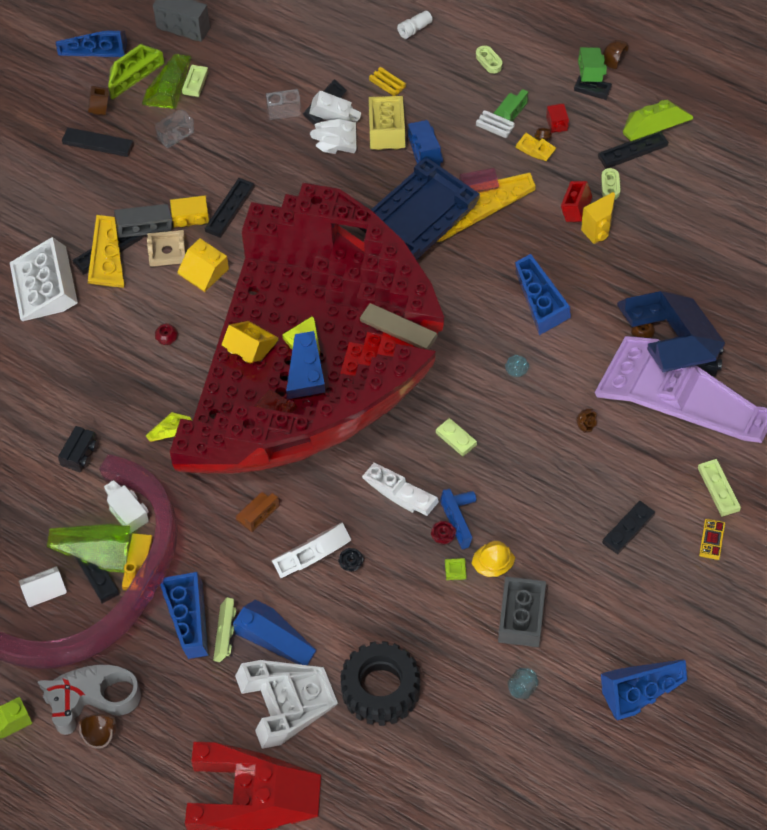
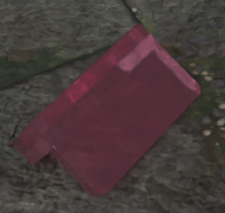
(481, 180)

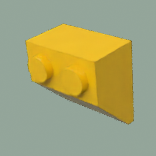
(598, 218)
(203, 265)
(248, 341)

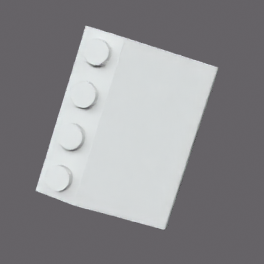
(43, 281)

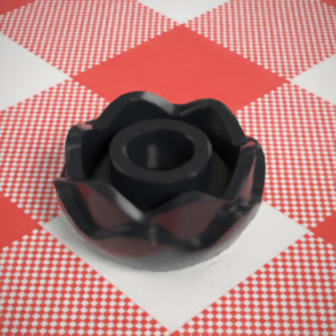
(348, 554)

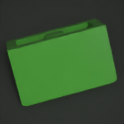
(512, 105)

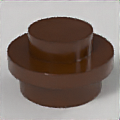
(543, 133)

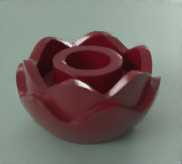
(162, 337)
(439, 528)

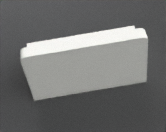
(42, 586)

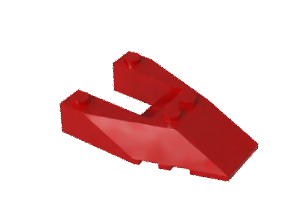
(264, 793)

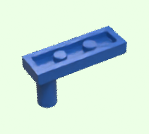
(450, 505)

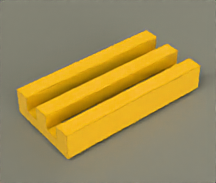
(389, 79)

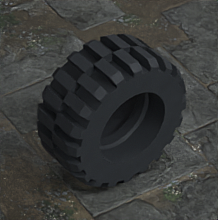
(377, 658)

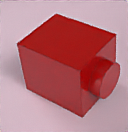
(557, 118)

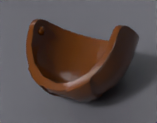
(613, 52)
(97, 730)

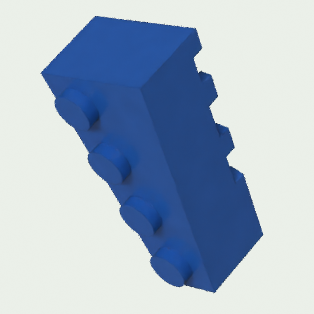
(187, 609)

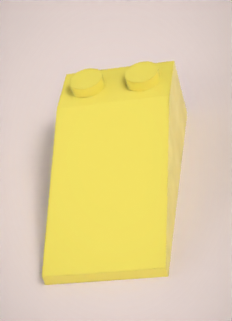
(386, 122)

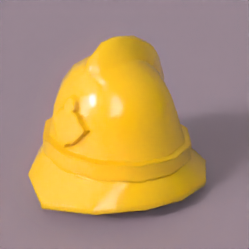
(493, 559)

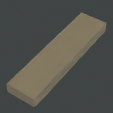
(398, 327)

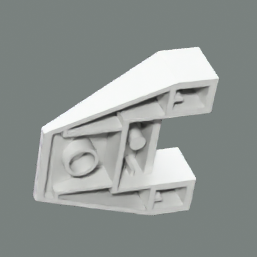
(292, 694)

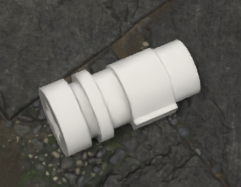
(410, 26)

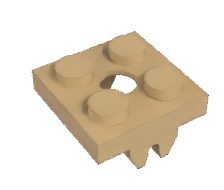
(159, 240)

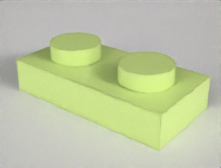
(195, 80)
(456, 437)

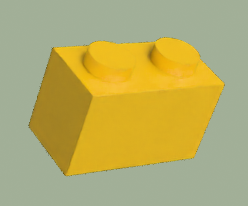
(189, 211)

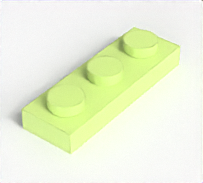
(719, 488)

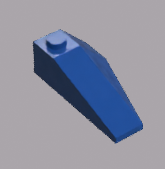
(100, 44)
(271, 631)
(636, 686)

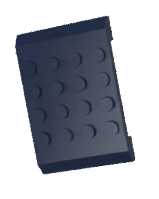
(425, 206)

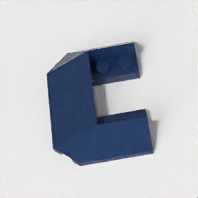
(696, 339)

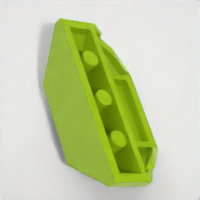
(133, 68)
(654, 119)

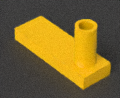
(138, 551)

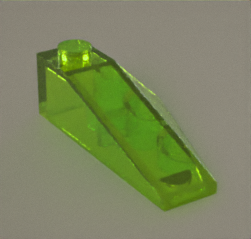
(168, 84)
(99, 544)

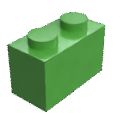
(591, 64)

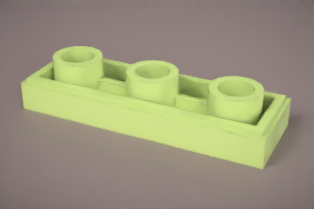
(224, 630)

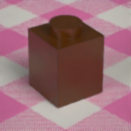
(98, 100)

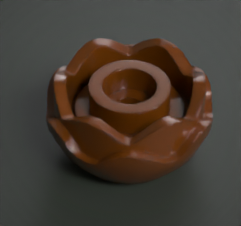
(648, 331)
(586, 420)

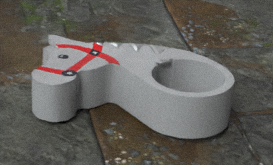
(86, 687)

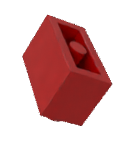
(576, 198)

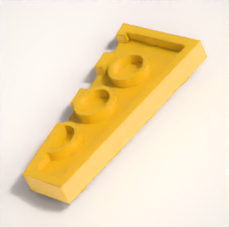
(105, 256)

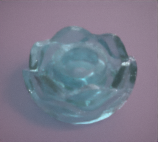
(514, 361)

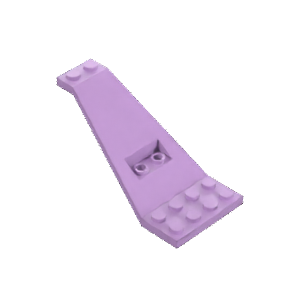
(681, 393)

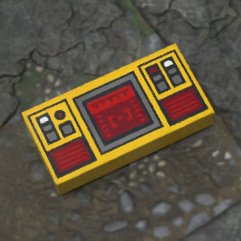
(712, 539)

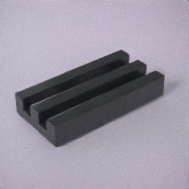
(592, 90)

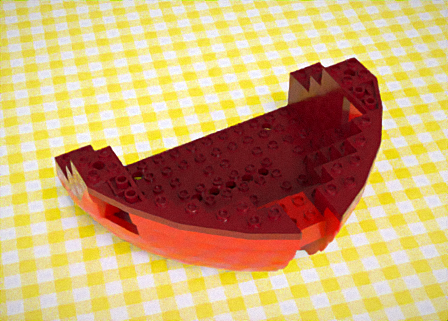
(304, 270)

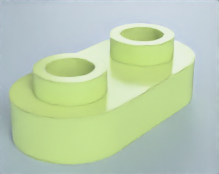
(491, 62)
(612, 184)

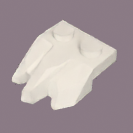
(335, 136)

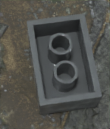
(182, 18)
(522, 612)

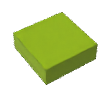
(455, 569)

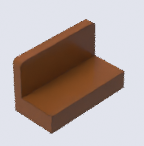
(258, 511)

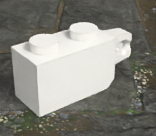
(333, 107)
(125, 506)

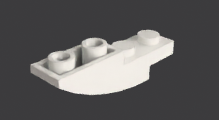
(399, 491)
(312, 550)

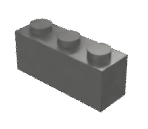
(142, 220)

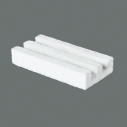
(496, 122)

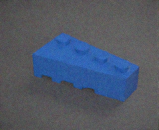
(542, 297)

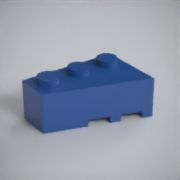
(424, 142)
(305, 367)

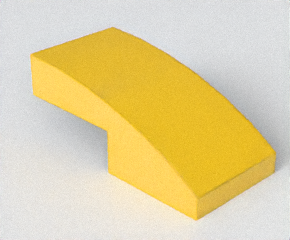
(537, 149)

